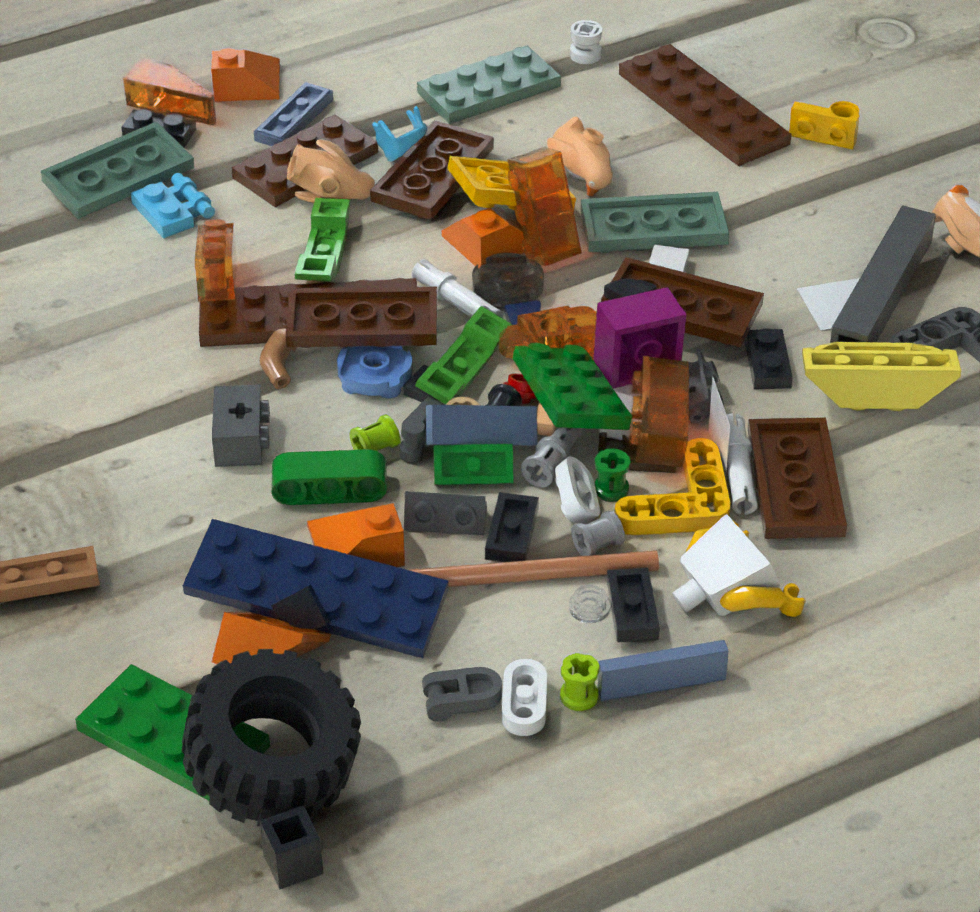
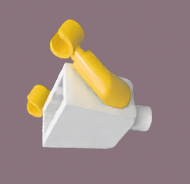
(732, 574)

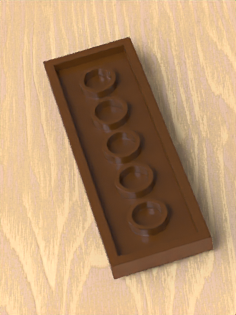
(705, 104)
(262, 311)

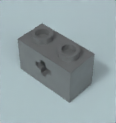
(238, 425)

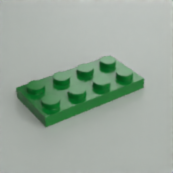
(571, 387)
(147, 724)

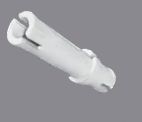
(450, 289)
(740, 467)

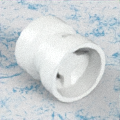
(586, 43)

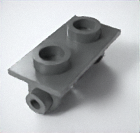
(700, 388)
(445, 513)

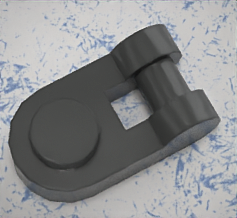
(414, 432)
(476, 687)

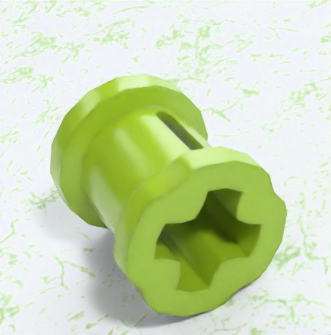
(376, 436)
(584, 677)

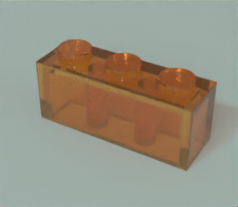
(544, 206)
(215, 261)
(660, 411)

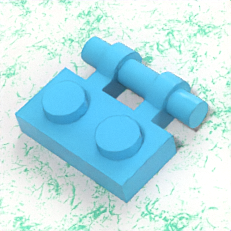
(164, 208)

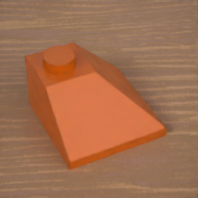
(244, 75)
(484, 235)
(364, 533)
(252, 632)

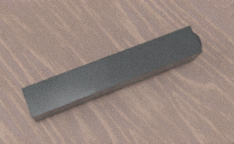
(885, 277)

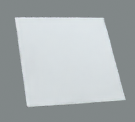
(827, 300)
(719, 426)

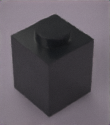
(291, 847)

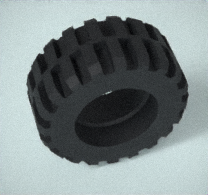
(280, 690)

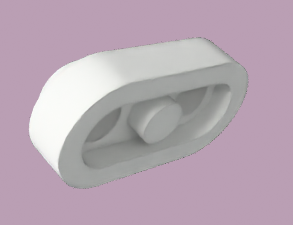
(577, 491)
(524, 697)

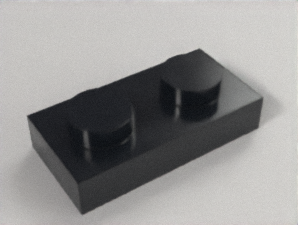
(177, 126)
(768, 359)
(511, 527)
(632, 605)

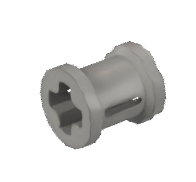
(598, 534)

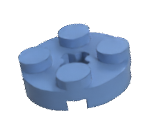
(360, 377)

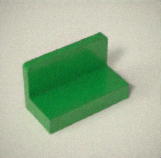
(473, 464)

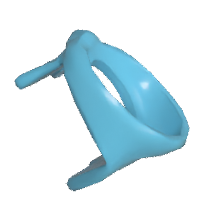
(396, 147)

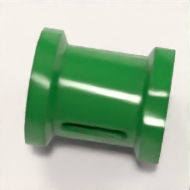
(615, 475)

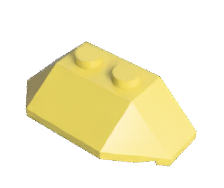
(880, 373)

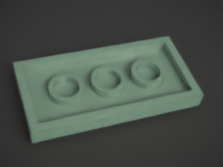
(488, 84)
(116, 169)
(654, 220)

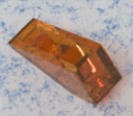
(168, 91)

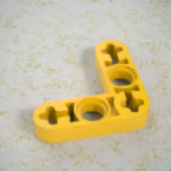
(691, 504)

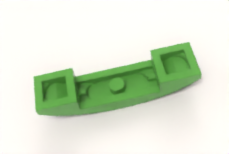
(325, 241)
(464, 358)

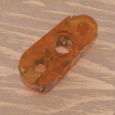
(553, 328)

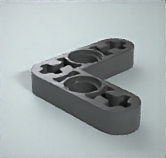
(956, 327)

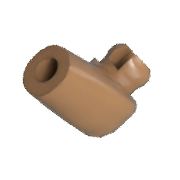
(274, 358)

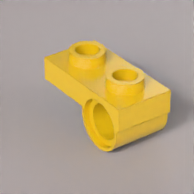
(826, 125)

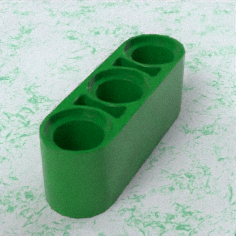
(329, 477)

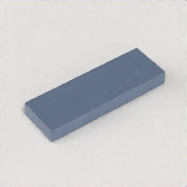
(294, 114)
(481, 425)
(662, 670)

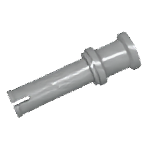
(549, 454)

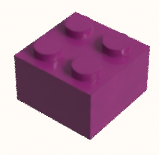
(634, 328)

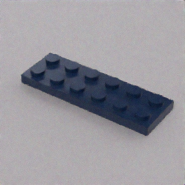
(359, 595)

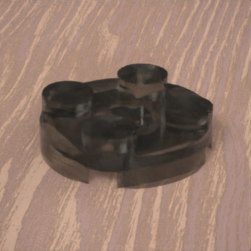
(525, 278)

